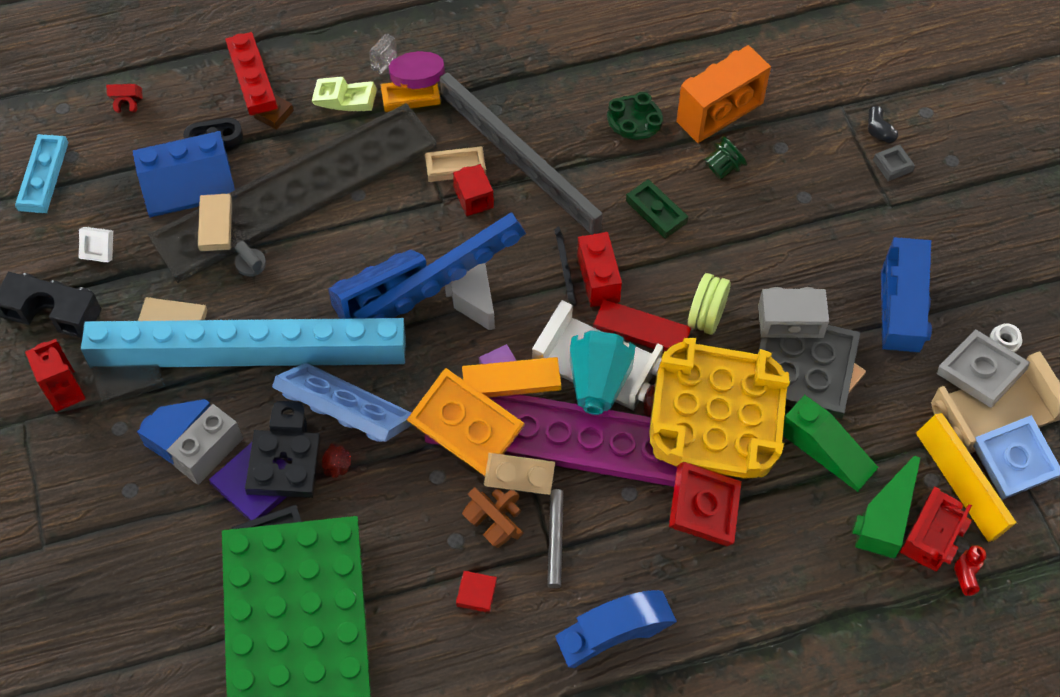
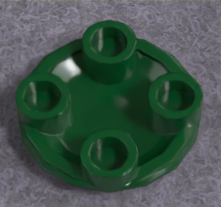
(634, 116)

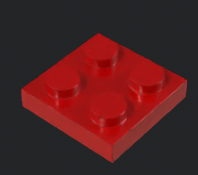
(705, 504)

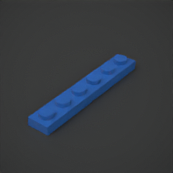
(445, 270)

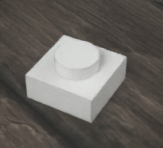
(95, 244)

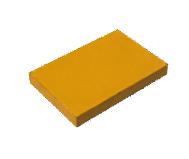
(465, 421)

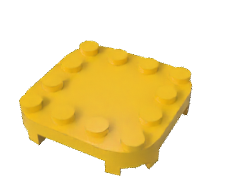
(719, 409)

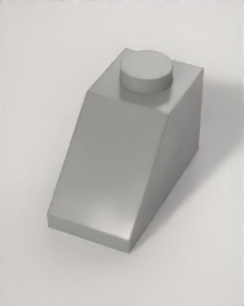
(473, 296)

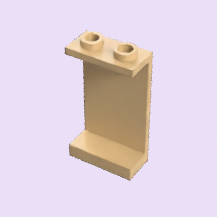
(1032, 394)

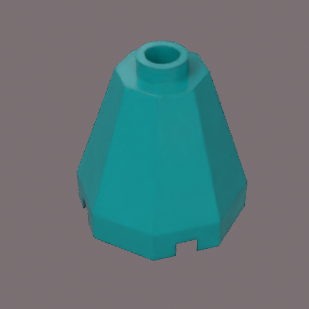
(599, 369)

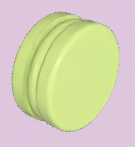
(708, 303)

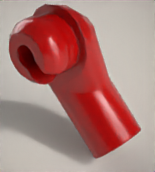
(968, 567)

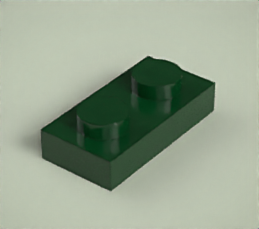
(656, 208)

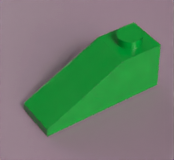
(828, 443)
(886, 516)

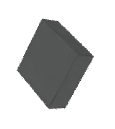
(893, 162)

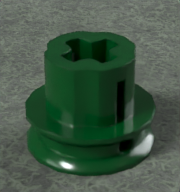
(725, 158)

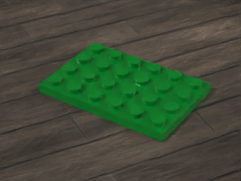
(295, 610)

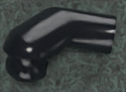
(879, 128)

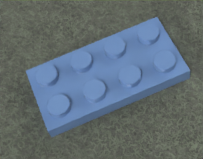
(343, 401)

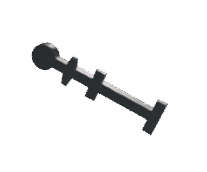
(566, 269)

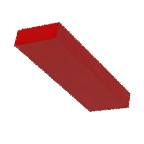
(639, 326)

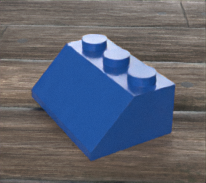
(181, 171)
(356, 292)

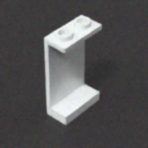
(556, 342)

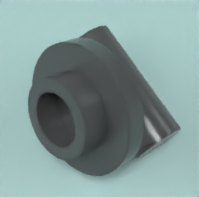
(249, 261)

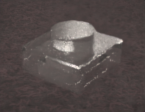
(383, 53)

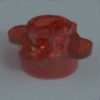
(336, 461)

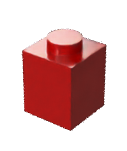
(473, 189)

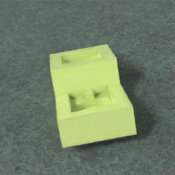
(338, 95)

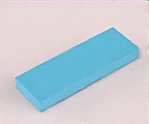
(41, 173)

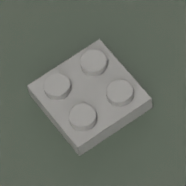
(983, 368)

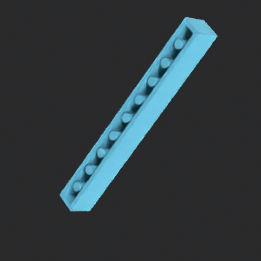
(245, 342)

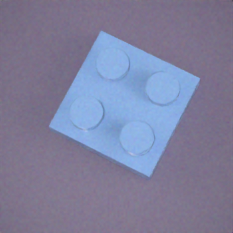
(1017, 457)

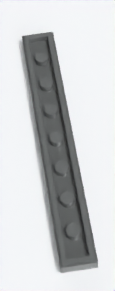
(521, 154)

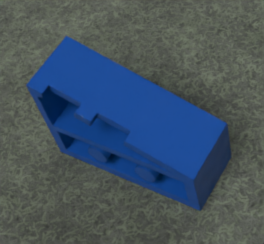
(906, 295)

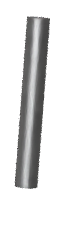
(555, 539)

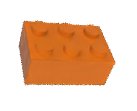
(722, 93)

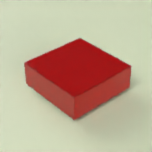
(476, 591)

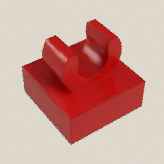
(122, 93)

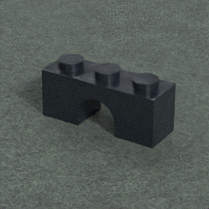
(26, 295)

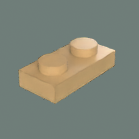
(519, 473)

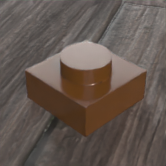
(277, 116)

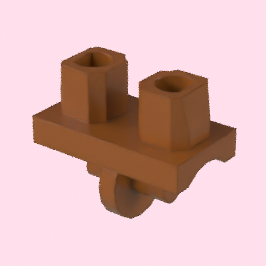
(482, 506)

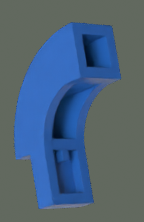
(613, 623)

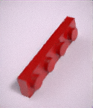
(251, 73)

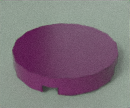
(416, 69)

